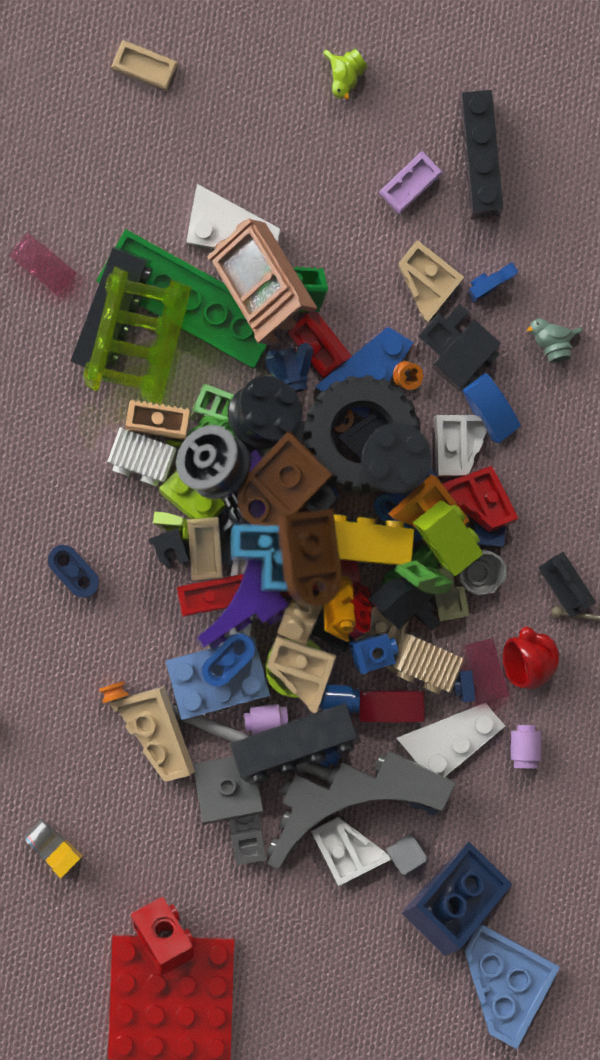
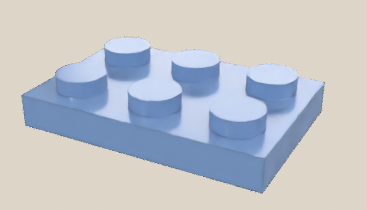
(198, 697)

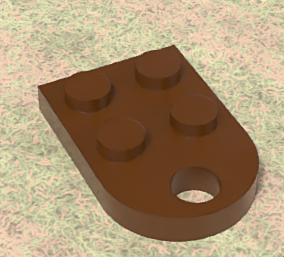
(282, 481)
(310, 556)

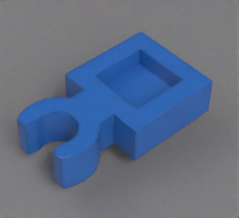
(486, 284)

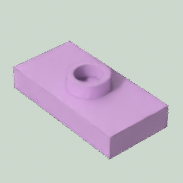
(410, 182)

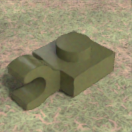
(452, 603)

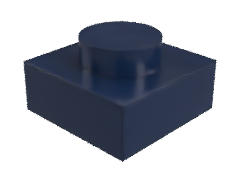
(465, 686)

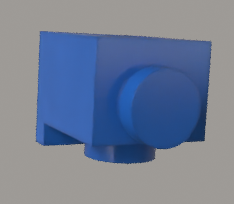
(363, 648)

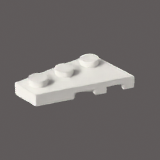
(217, 219)
(453, 739)

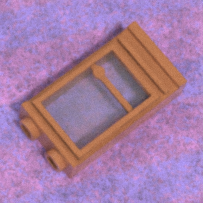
(260, 279)

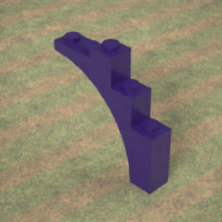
(249, 598)

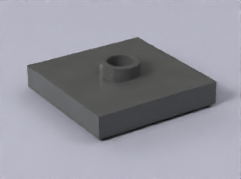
(224, 793)

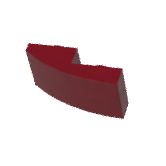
(392, 706)

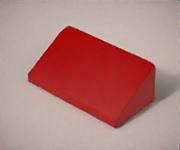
(328, 349)

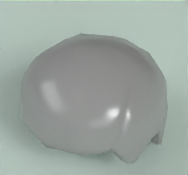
(484, 574)

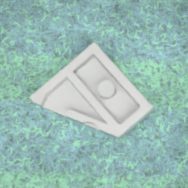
(347, 850)

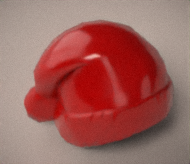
(530, 659)

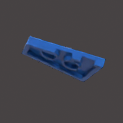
(374, 359)

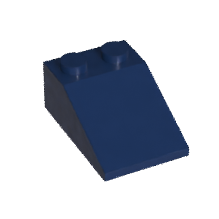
(457, 899)

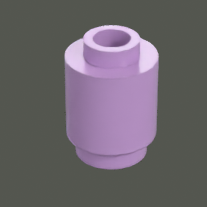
(265, 718)
(525, 747)

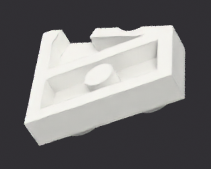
(457, 443)

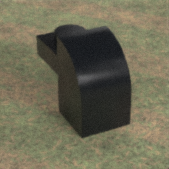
(401, 600)

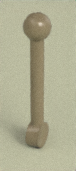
(558, 612)

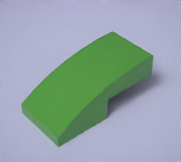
(425, 578)

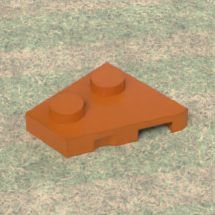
(421, 500)

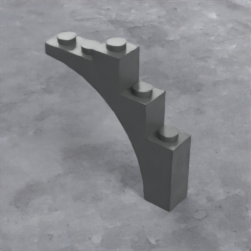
(313, 802)

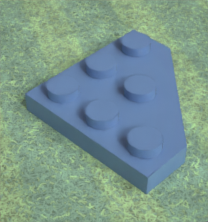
(507, 982)

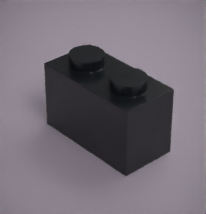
(467, 355)

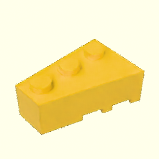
(373, 542)

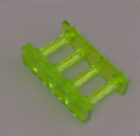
(158, 355)

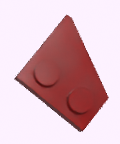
(483, 498)

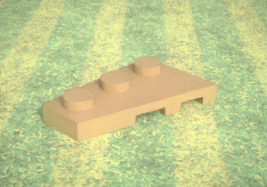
(156, 727)

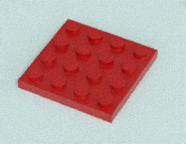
(171, 1014)

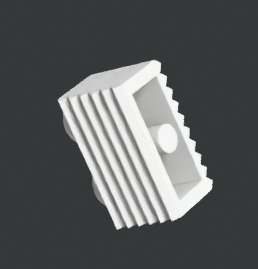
(142, 456)

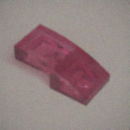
(42, 264)

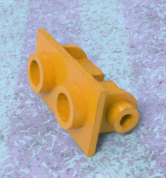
(340, 612)

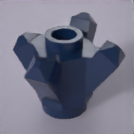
(291, 365)

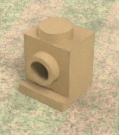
(299, 621)

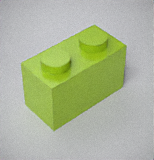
(448, 537)

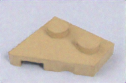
(428, 279)
(301, 669)

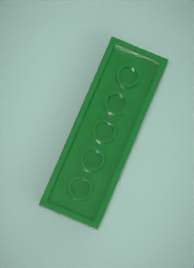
(210, 309)

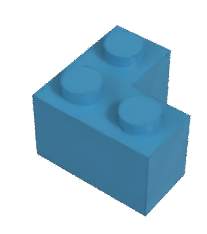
(263, 544)

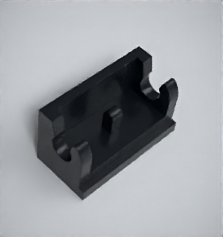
(166, 545)

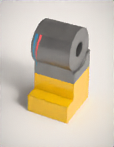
(52, 847)

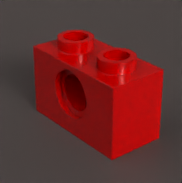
(167, 952)

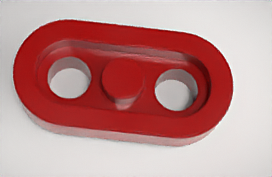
(362, 610)

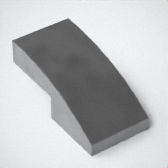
(247, 840)

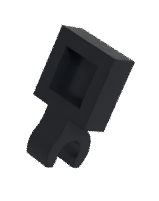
(442, 331)

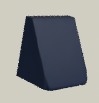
(491, 539)

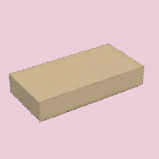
(144, 65)
(205, 548)

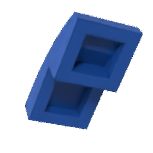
(493, 408)

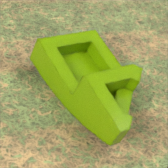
(170, 522)

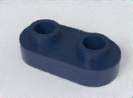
(74, 571)

